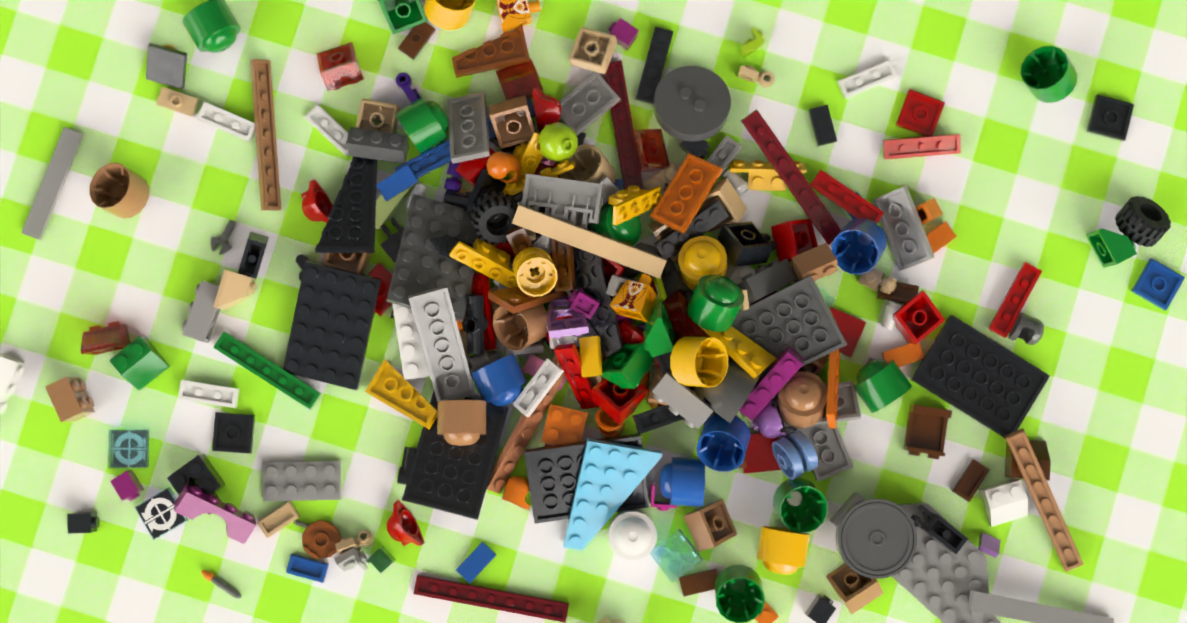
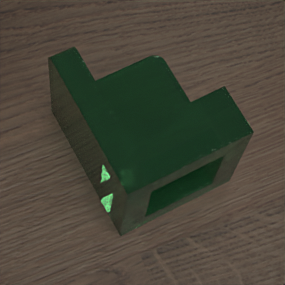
(381, 559)

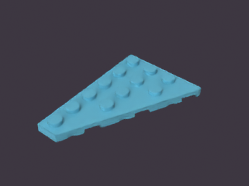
(604, 482)

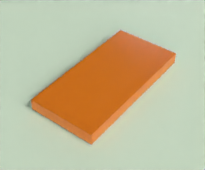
(686, 193)
(833, 388)

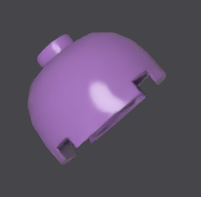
(769, 422)

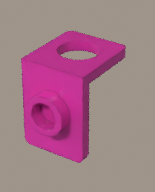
(661, 505)

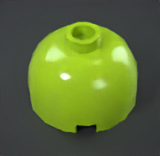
(558, 142)

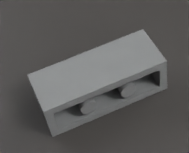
(202, 313)
(682, 401)

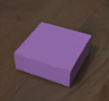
(989, 545)

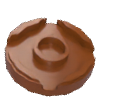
(320, 539)

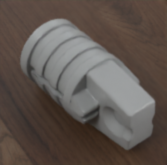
(479, 361)

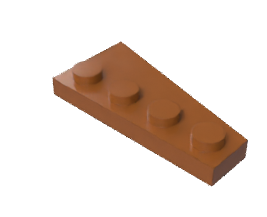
(495, 54)
(516, 300)

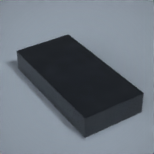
(822, 125)

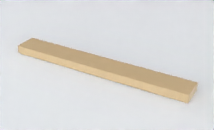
(589, 241)

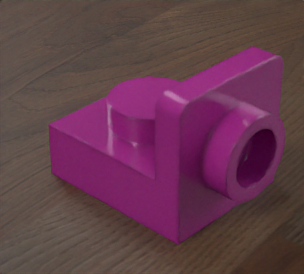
(583, 303)

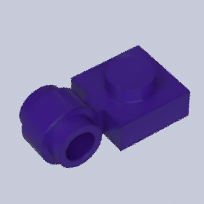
(405, 86)
(453, 183)

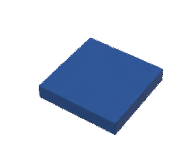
(1157, 284)

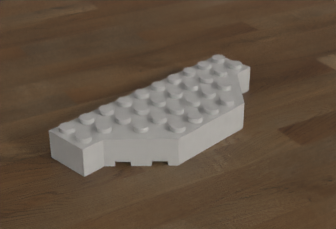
(938, 576)

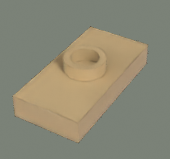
(177, 102)

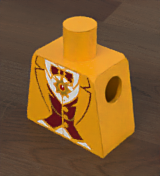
(516, 13)
(635, 299)

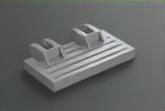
(564, 195)

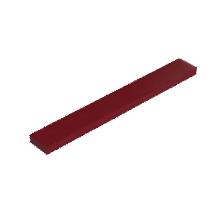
(623, 127)
(791, 176)
(491, 598)

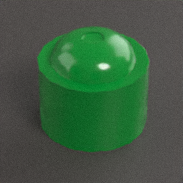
(212, 26)
(1048, 74)
(424, 123)
(626, 232)
(715, 303)
(880, 383)
(800, 505)
(739, 593)

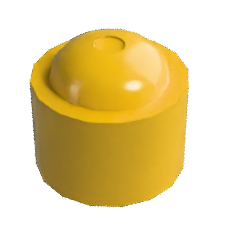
(449, 13)
(700, 258)
(699, 361)
(782, 549)

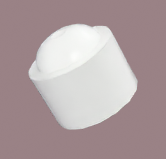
(632, 534)

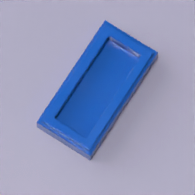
(397, 182)
(476, 562)
(307, 568)

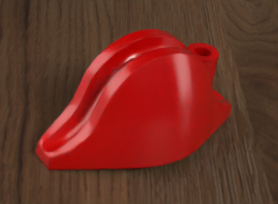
(546, 109)
(316, 203)
(403, 526)

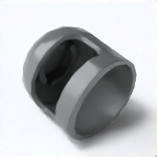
(1027, 329)

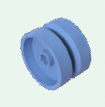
(795, 454)

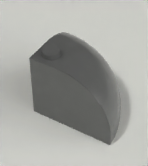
(731, 393)

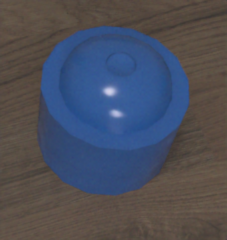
(859, 246)
(500, 381)
(723, 443)
(683, 481)

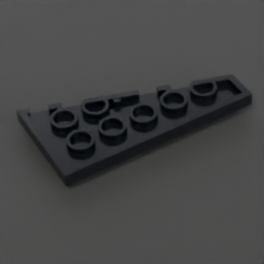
(354, 212)
(592, 278)

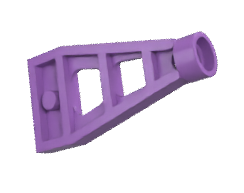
(565, 327)

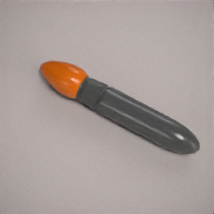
(221, 584)

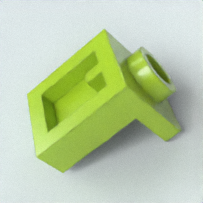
(750, 45)

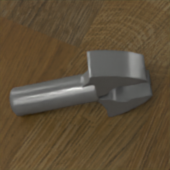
(223, 239)

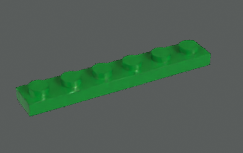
(267, 370)

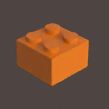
(563, 425)

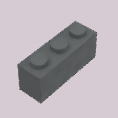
(377, 145)
(767, 280)

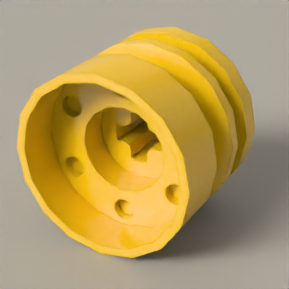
(535, 281)

